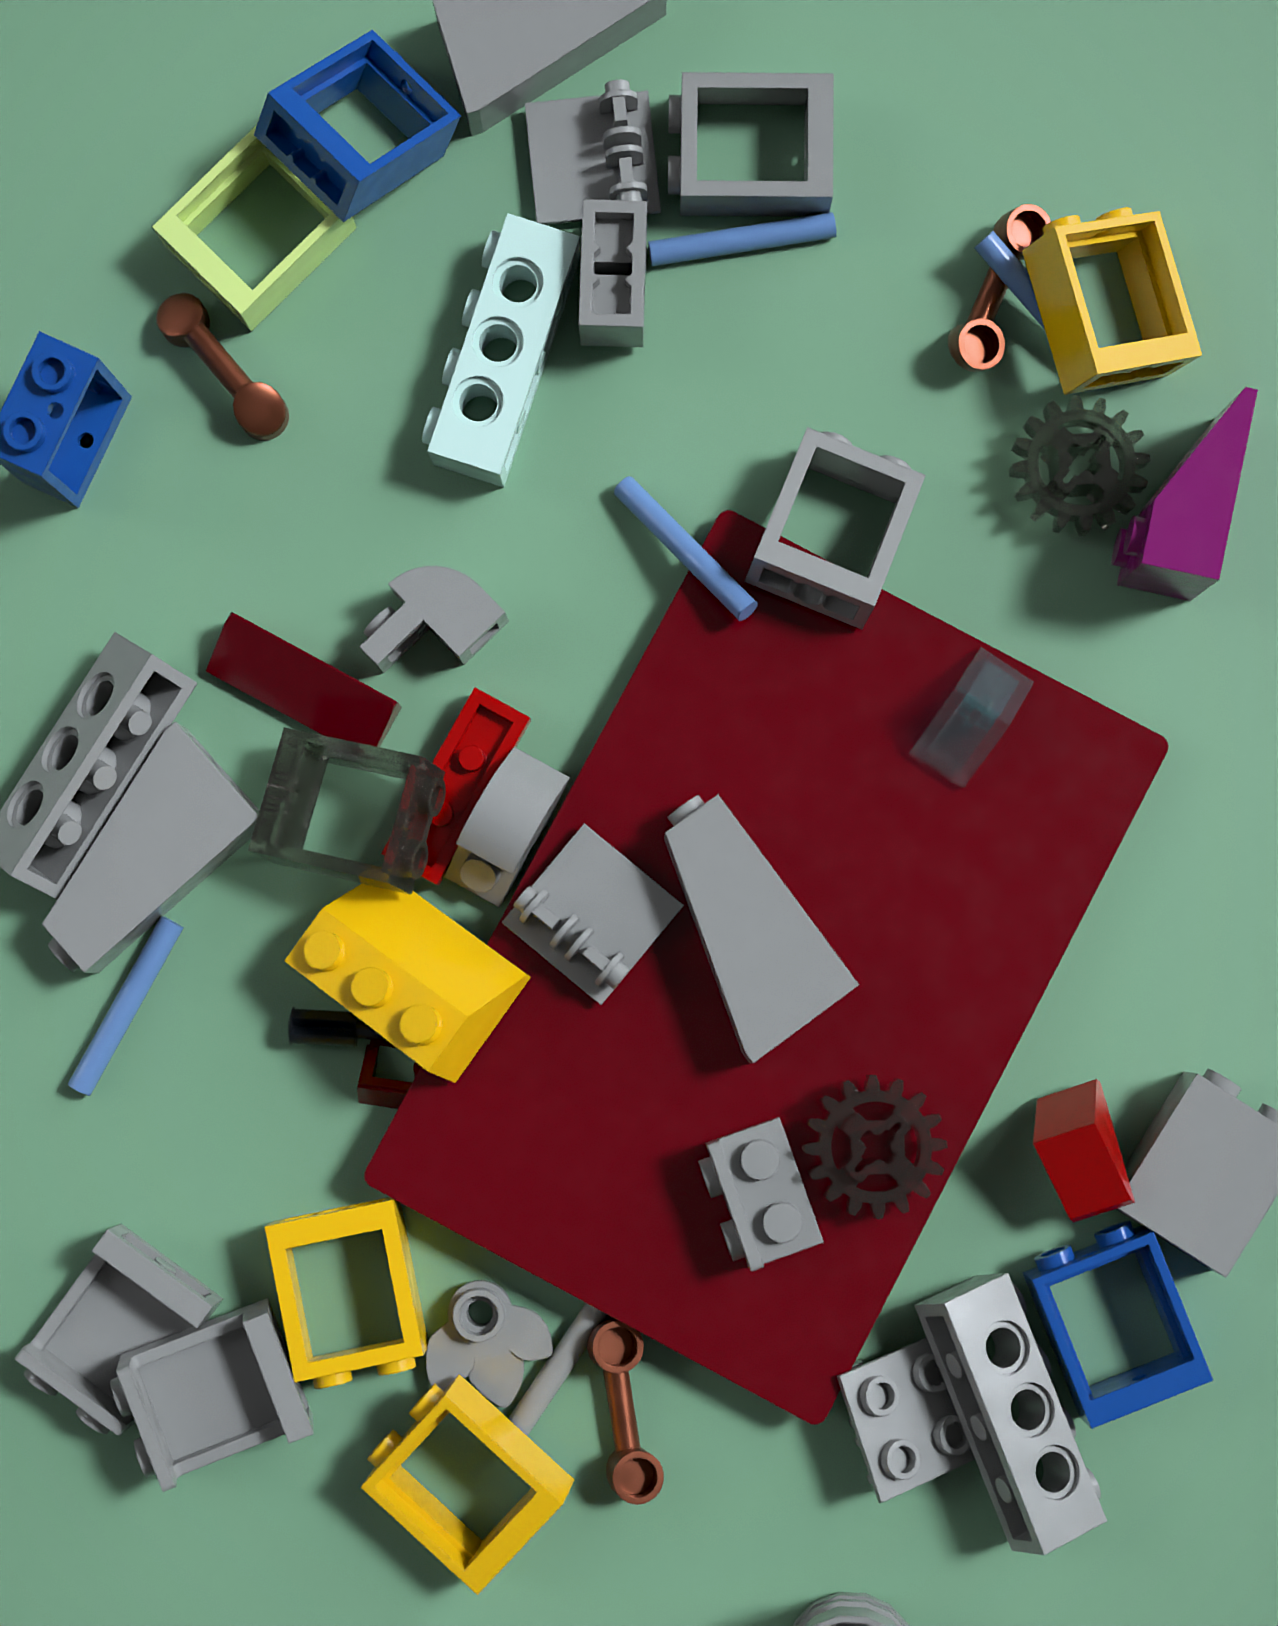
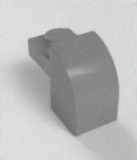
(434, 601)
(505, 826)

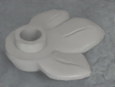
(489, 1351)

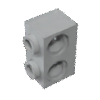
(613, 273)

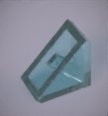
(972, 717)

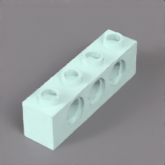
(518, 252)

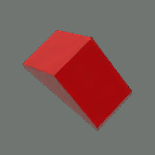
(1081, 1151)

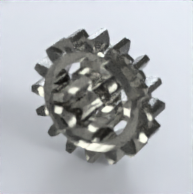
(1099, 479)
(896, 1166)

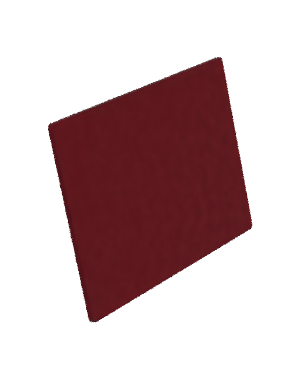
(943, 901)

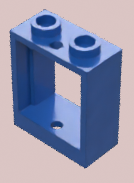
(322, 157)
(50, 409)
(1141, 1385)

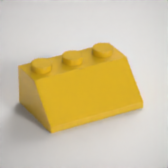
(409, 975)

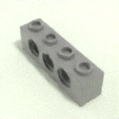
(88, 764)
(957, 1327)

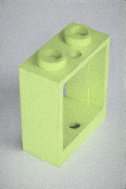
(209, 198)

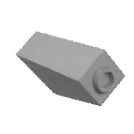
(523, 48)
(155, 848)
(755, 934)

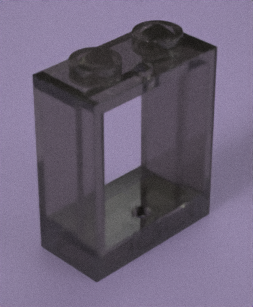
(294, 793)

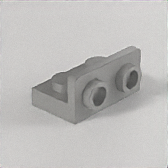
(761, 1193)

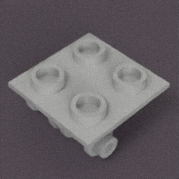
(591, 151)
(592, 914)
(903, 1419)

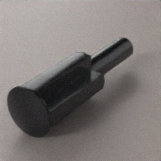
(328, 1028)

